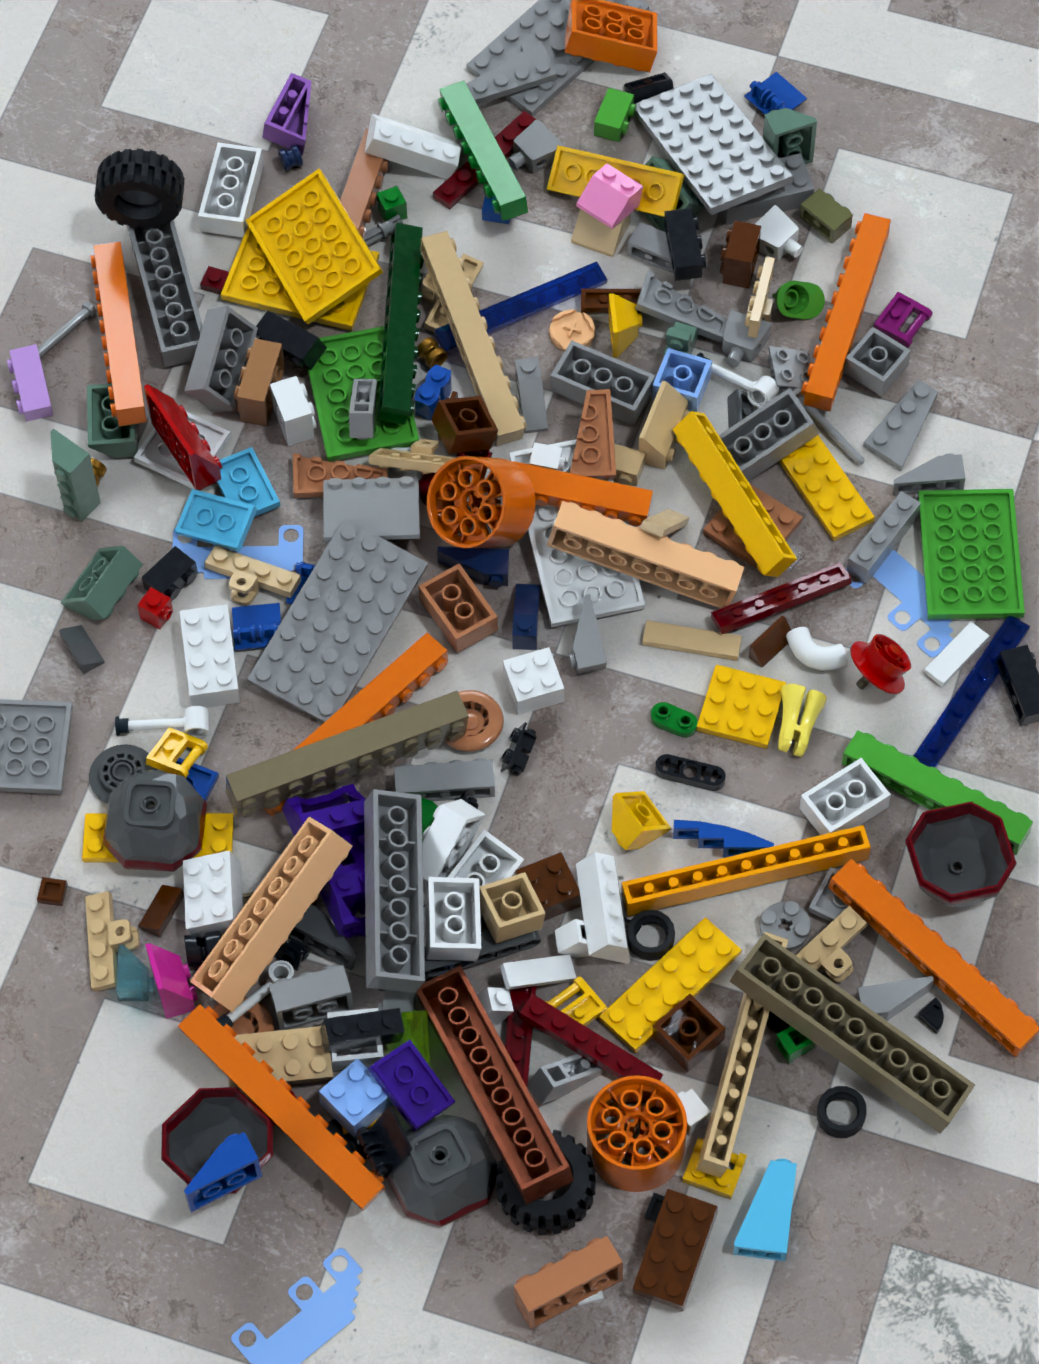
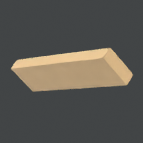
(664, 523)
(692, 640)

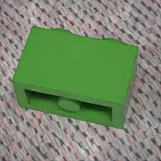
(614, 115)

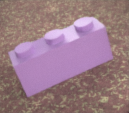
(29, 383)

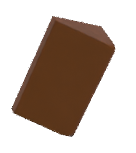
(770, 642)
(162, 910)

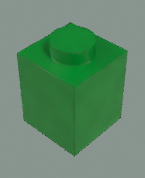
(390, 203)

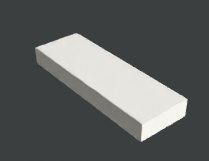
(956, 654)
(537, 972)

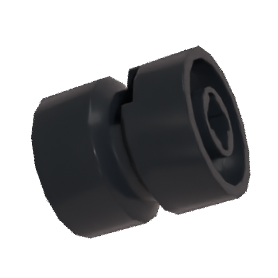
(200, 947)

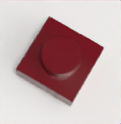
(214, 280)

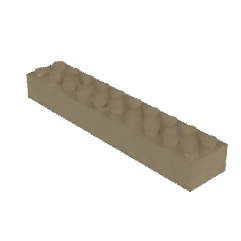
(346, 754)
(852, 1033)

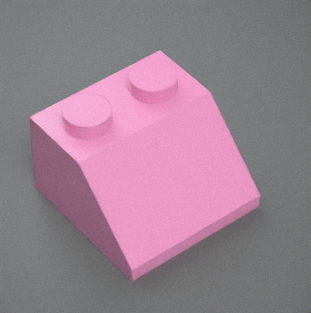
(610, 196)

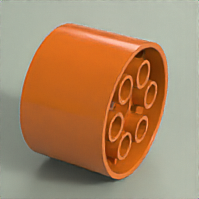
(449, 503)
(645, 1170)

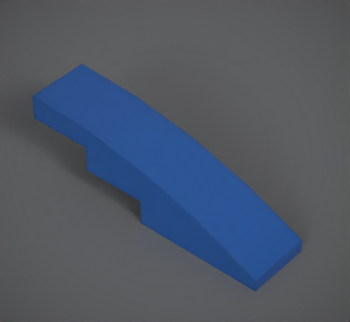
(719, 837)

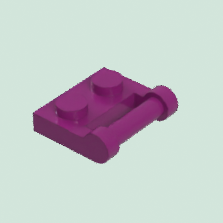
(897, 314)

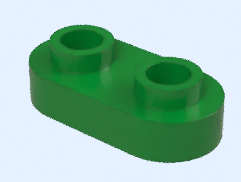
(672, 720)

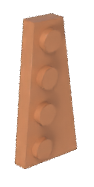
(595, 439)
(311, 473)

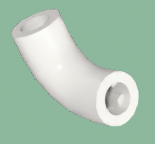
(812, 654)

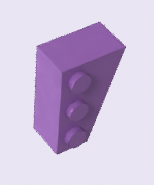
(289, 116)

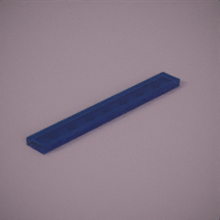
(532, 301)
(969, 694)

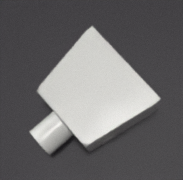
(778, 234)

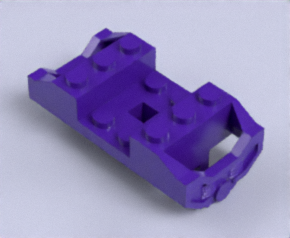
(346, 889)

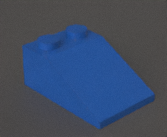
(225, 1171)

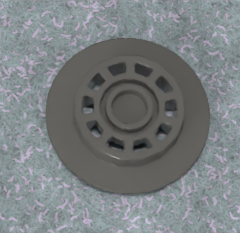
(116, 764)

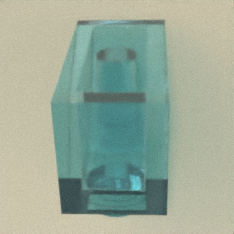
(132, 977)

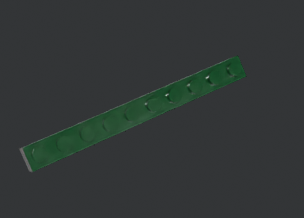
(400, 325)

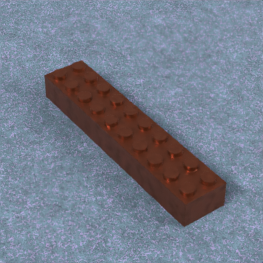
(494, 1085)

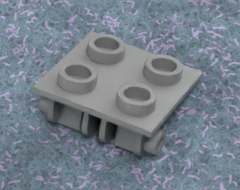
(788, 367)

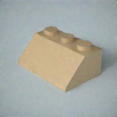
(657, 434)

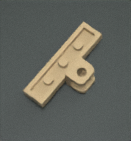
(760, 305)
(437, 317)
(420, 458)
(250, 574)
(104, 940)
(826, 948)

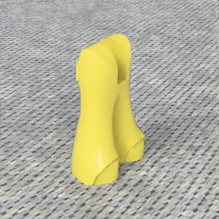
(792, 698)

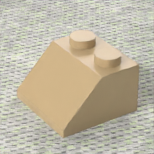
(598, 236)

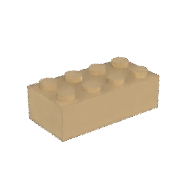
(292, 1054)

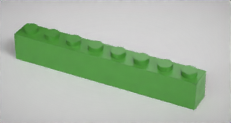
(927, 784)

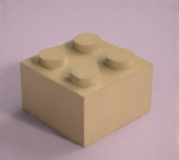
(511, 907)

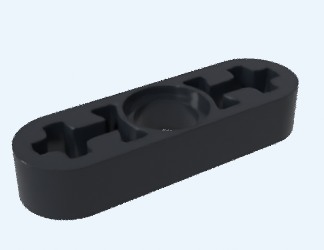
(685, 763)

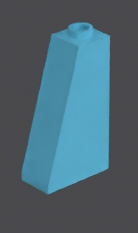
(769, 1216)

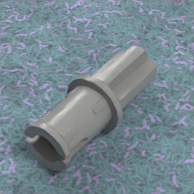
(382, 230)

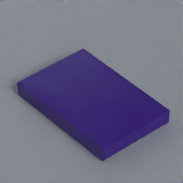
(411, 1085)

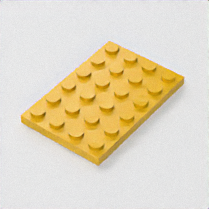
(314, 246)
(257, 285)

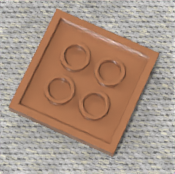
(722, 530)

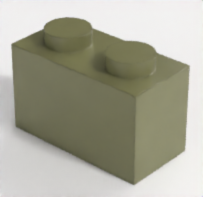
(826, 215)

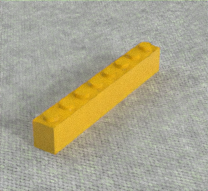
(734, 494)

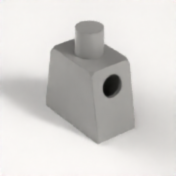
(534, 148)
(736, 340)

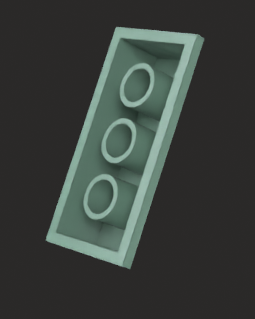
(74, 477)

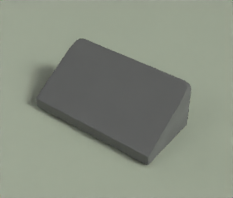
(738, 407)
(81, 648)

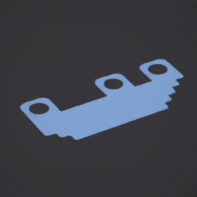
(282, 556)
(909, 588)
(311, 1328)

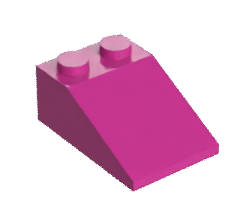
(171, 981)

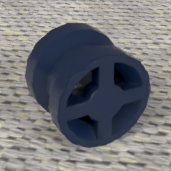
(290, 158)

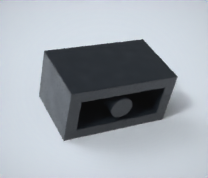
(171, 573)

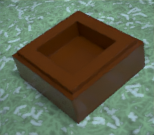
(52, 891)

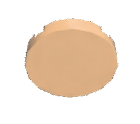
(571, 326)

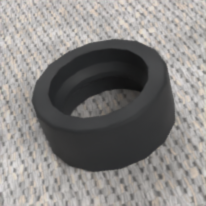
(654, 917)
(846, 1093)

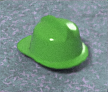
(799, 299)

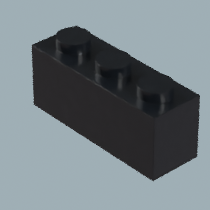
(684, 244)
(297, 344)
(1021, 682)
(362, 1030)

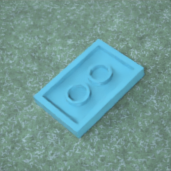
(247, 482)
(216, 520)

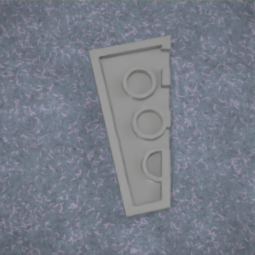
(516, 74)
(670, 306)
(899, 429)

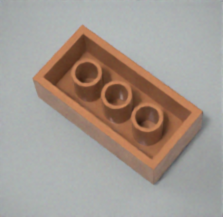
(568, 1281)

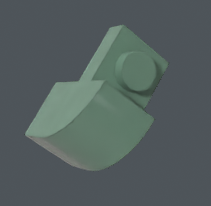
(681, 338)

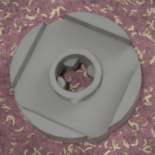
(789, 913)

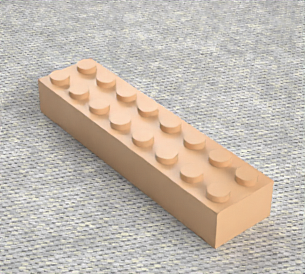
(645, 555)
(271, 914)

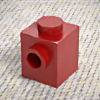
(155, 608)

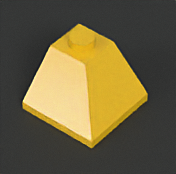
(622, 323)
(636, 820)

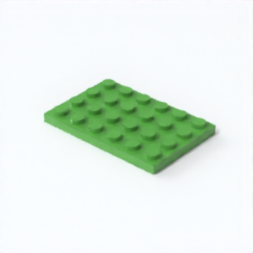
(331, 379)
(970, 554)

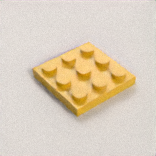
(741, 706)

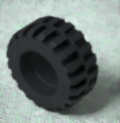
(139, 188)
(557, 1212)

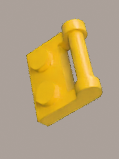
(171, 748)
(583, 1009)
(721, 1186)

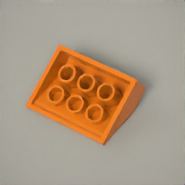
(612, 33)

